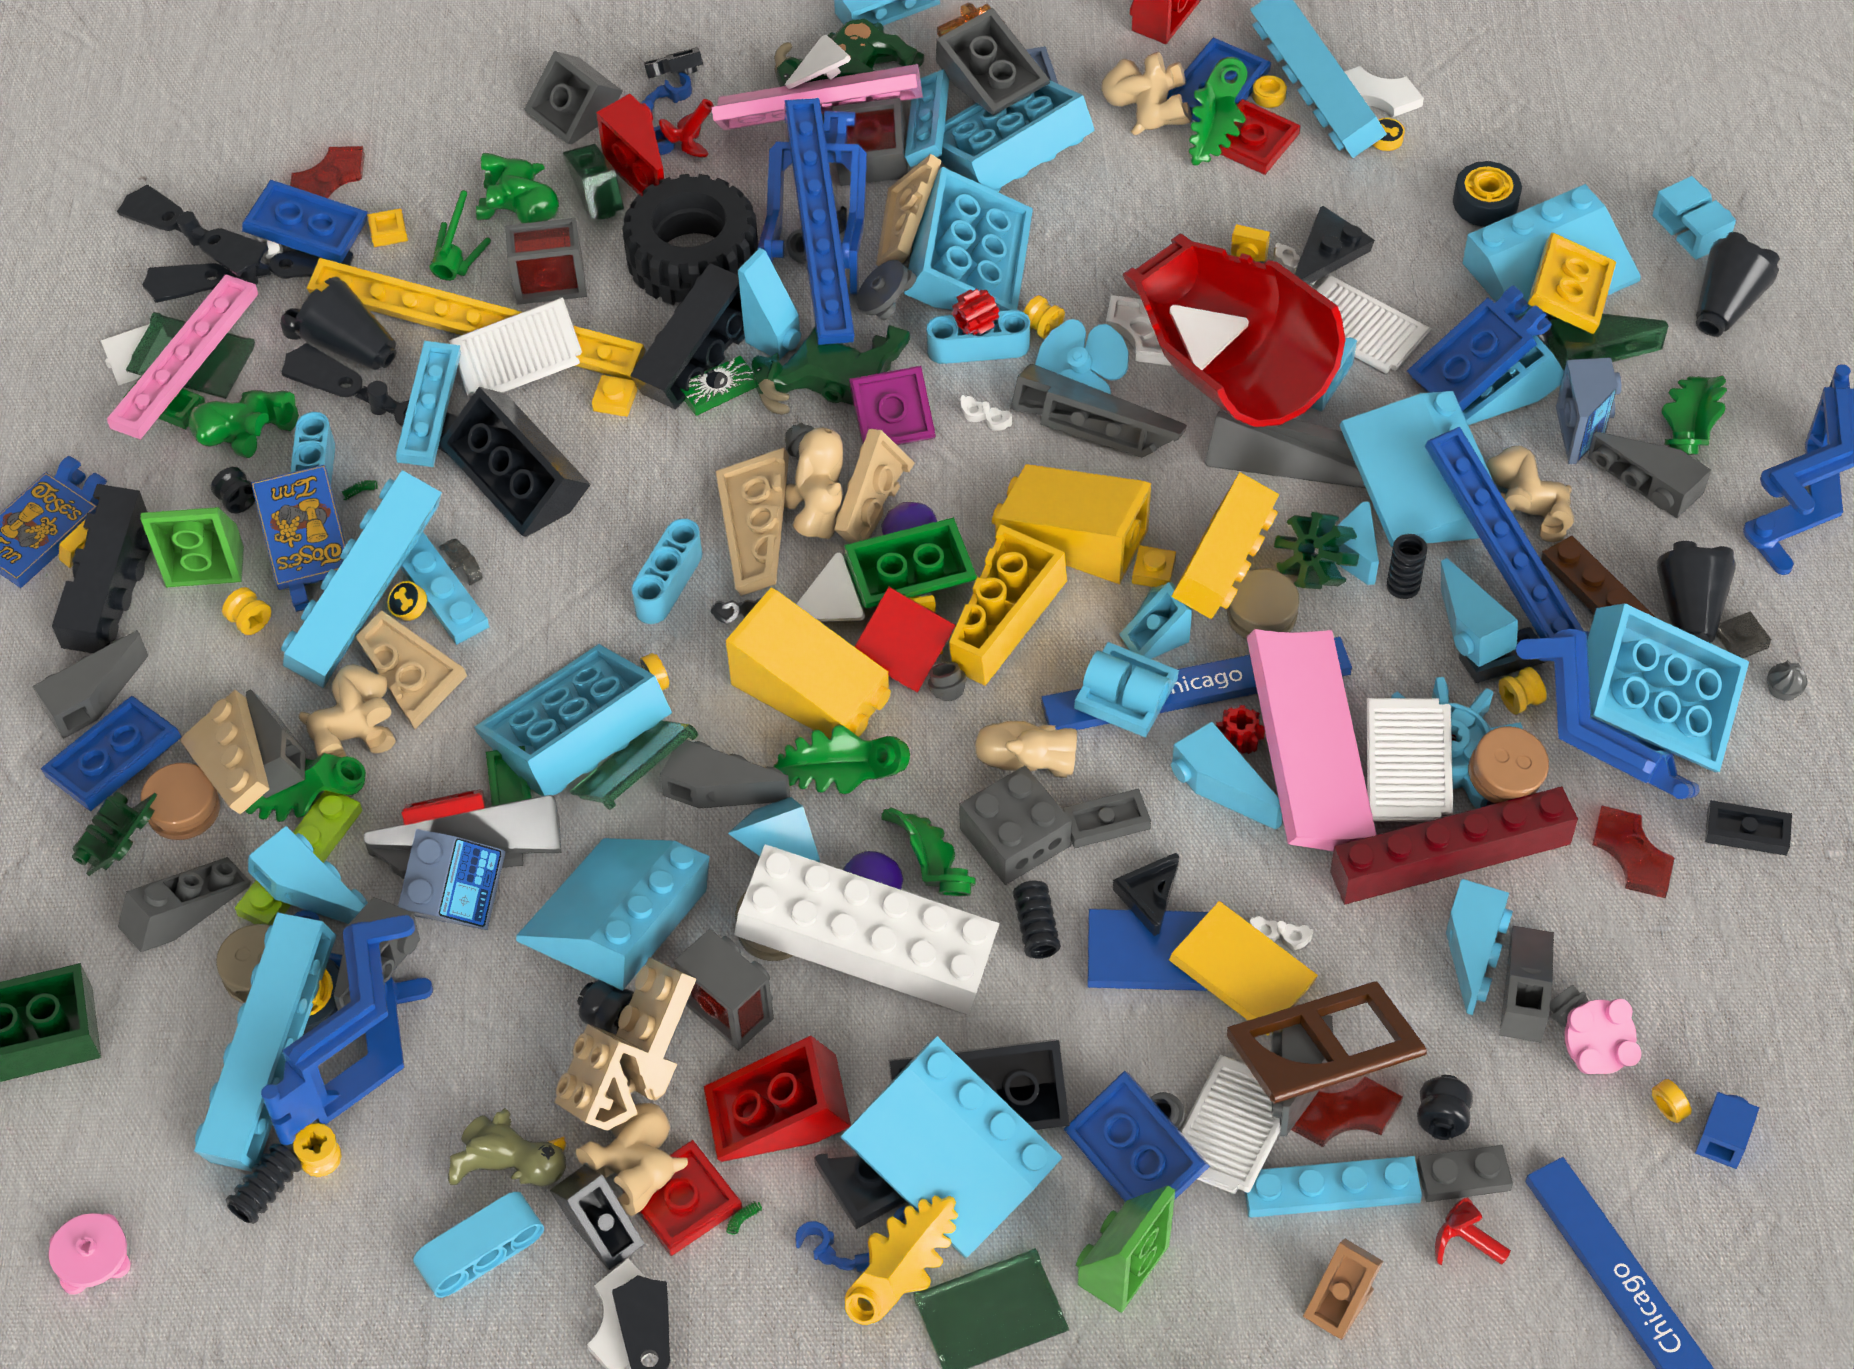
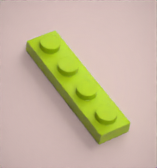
(323, 828)

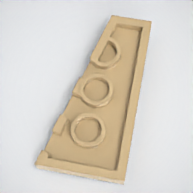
(753, 517)
(229, 752)

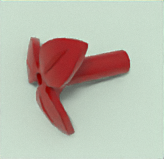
(688, 129)
(1460, 1224)

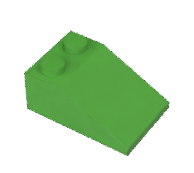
(195, 546)
(1128, 1248)

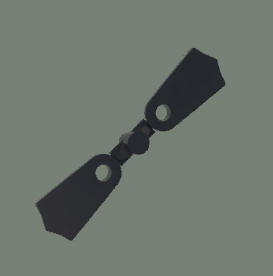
(225, 247)
(186, 280)
(323, 372)
(644, 1320)

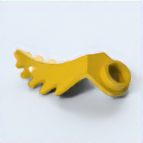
(900, 1259)

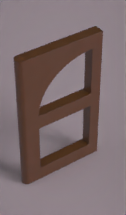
(1288, 1079)

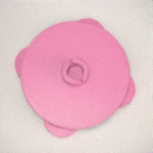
(1602, 1036)
(88, 1252)

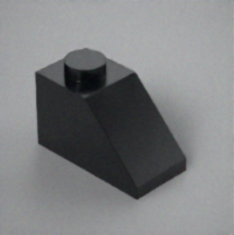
(597, 1216)

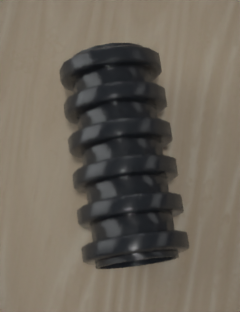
(1406, 566)
(1036, 919)
(263, 1183)

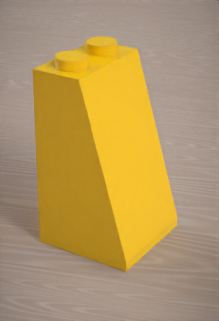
(1082, 513)
(804, 668)

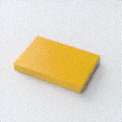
(1572, 283)
(1242, 965)

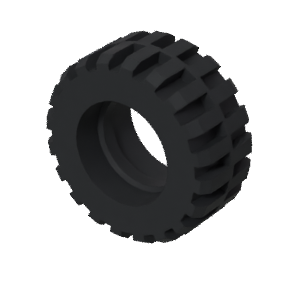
(679, 209)

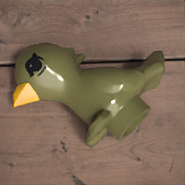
(499, 1147)

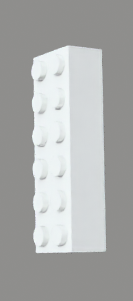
(866, 929)

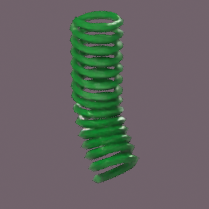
(359, 488)
(740, 1219)

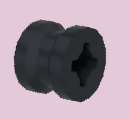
(233, 489)

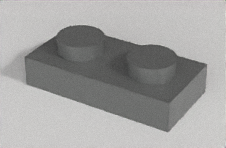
(1108, 818)
(1464, 1173)

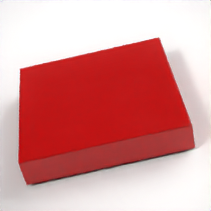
(1261, 138)
(904, 638)
(443, 806)
(689, 1202)

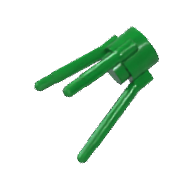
(448, 257)

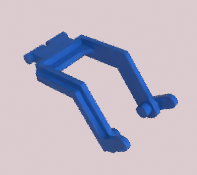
(838, 151)
(1827, 453)
(1598, 739)
(372, 1011)

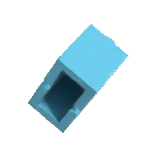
(1691, 207)

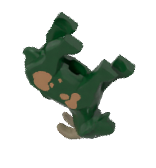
(863, 43)

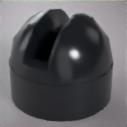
(289, 325)

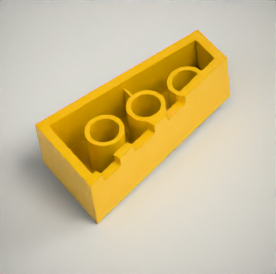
(1225, 546)
(1006, 601)

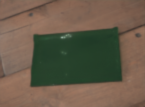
(215, 374)
(633, 762)
(991, 1312)

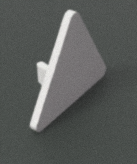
(822, 59)
(1205, 332)
(833, 594)

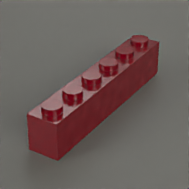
(1453, 845)

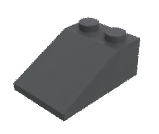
(989, 63)

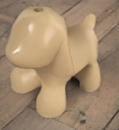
(1149, 91)
(1517, 471)
(817, 483)
(356, 713)
(1021, 743)
(635, 1157)

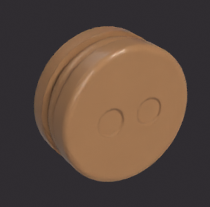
(1508, 764)
(184, 801)

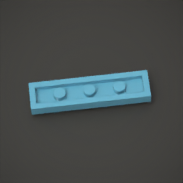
(927, 119)
(428, 404)
(444, 591)
(1334, 1187)

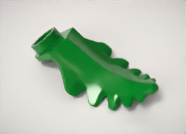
(1217, 110)
(1694, 412)
(842, 760)
(327, 773)
(932, 854)

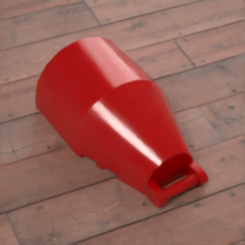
(1282, 355)

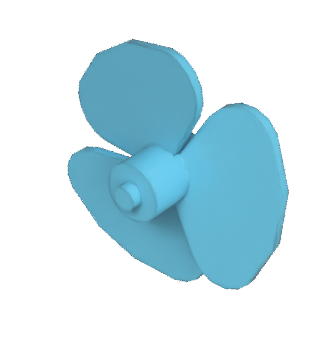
(1103, 354)

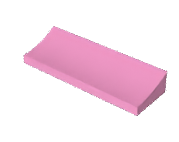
(768, 104)
(1310, 738)

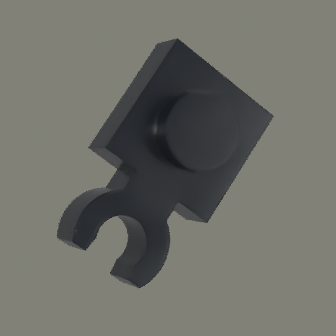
(680, 62)

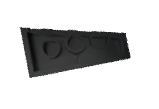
(692, 338)
(103, 571)

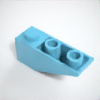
(299, 878)
(1471, 934)

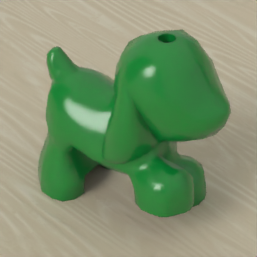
(513, 188)
(242, 421)

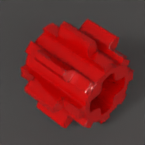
(975, 311)
(1242, 728)

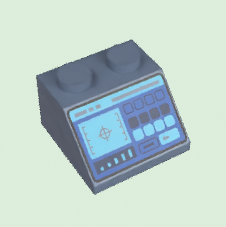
(1586, 403)
(451, 879)

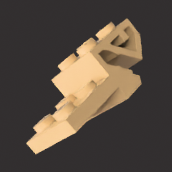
(613, 1065)

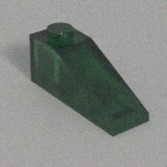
(594, 181)
(1615, 338)

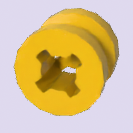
(1043, 316)
(246, 611)
(1522, 690)
(322, 1159)

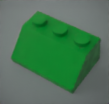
(909, 562)

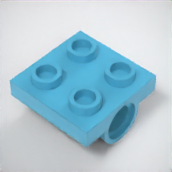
(1125, 688)

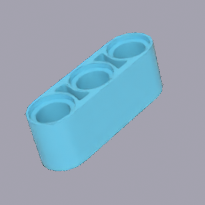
(1006, 340)
(313, 443)
(667, 571)
(478, 1244)

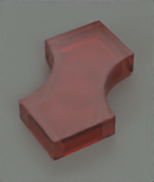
(336, 169)
(1643, 864)
(1363, 1107)

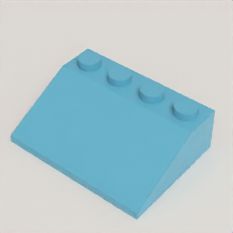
(1015, 139)
(969, 242)
(1512, 248)
(1400, 472)
(1663, 684)
(575, 719)
(618, 907)
(952, 1137)

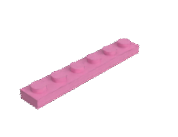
(182, 357)

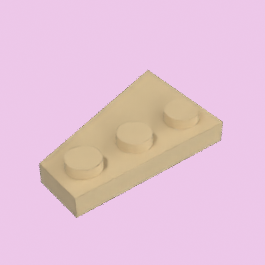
(904, 210)
(872, 482)
(414, 669)

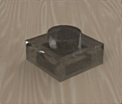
(1743, 635)

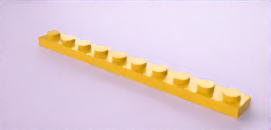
(463, 314)

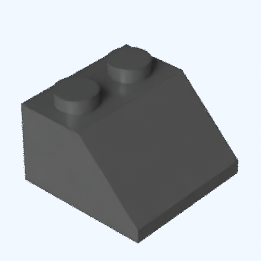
(570, 97)

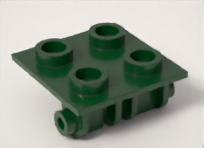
(110, 834)

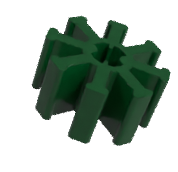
(1320, 533)

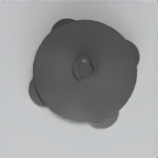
(883, 289)

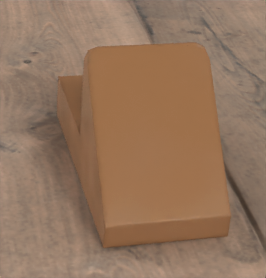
(1343, 1289)

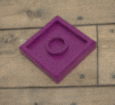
(893, 404)

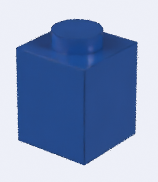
(1727, 1129)

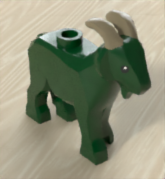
(824, 368)

